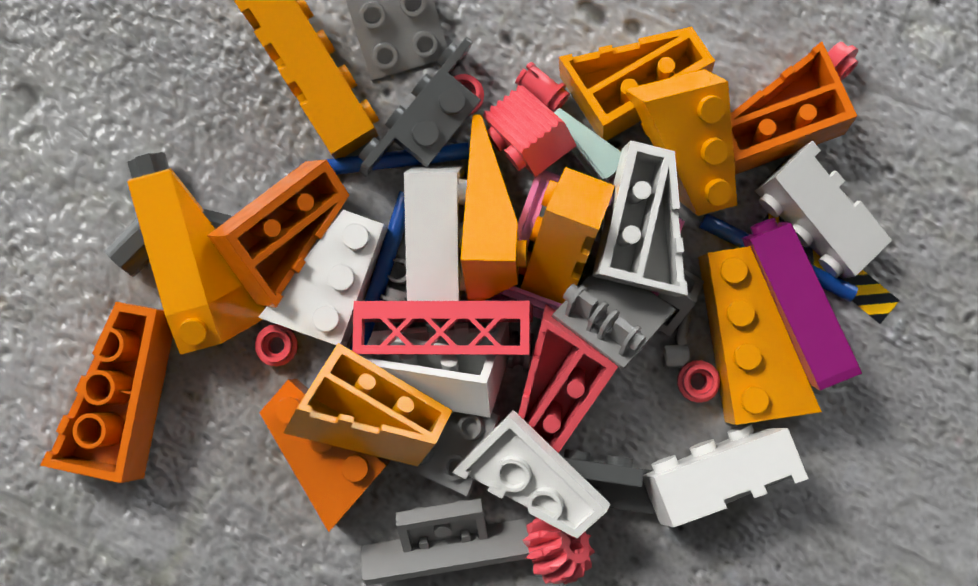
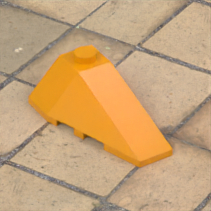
(490, 228)
(194, 282)

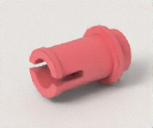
(543, 87)

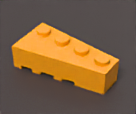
(311, 73)
(750, 342)

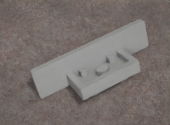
(443, 541)

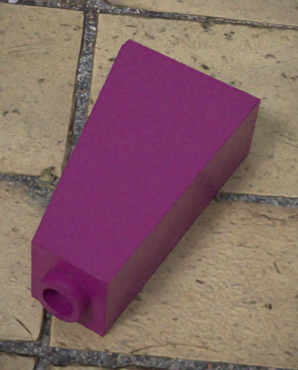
(802, 304)

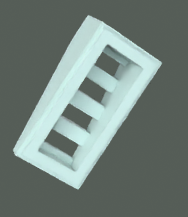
(591, 150)

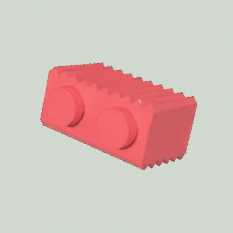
(528, 131)

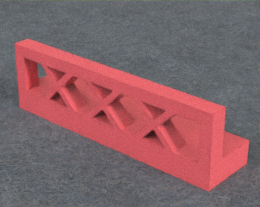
(441, 312)

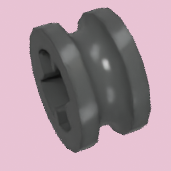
(523, 360)

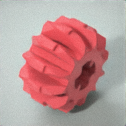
(556, 553)

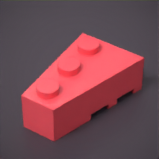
(561, 381)

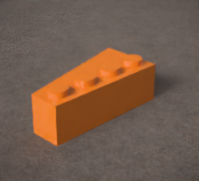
(117, 399)

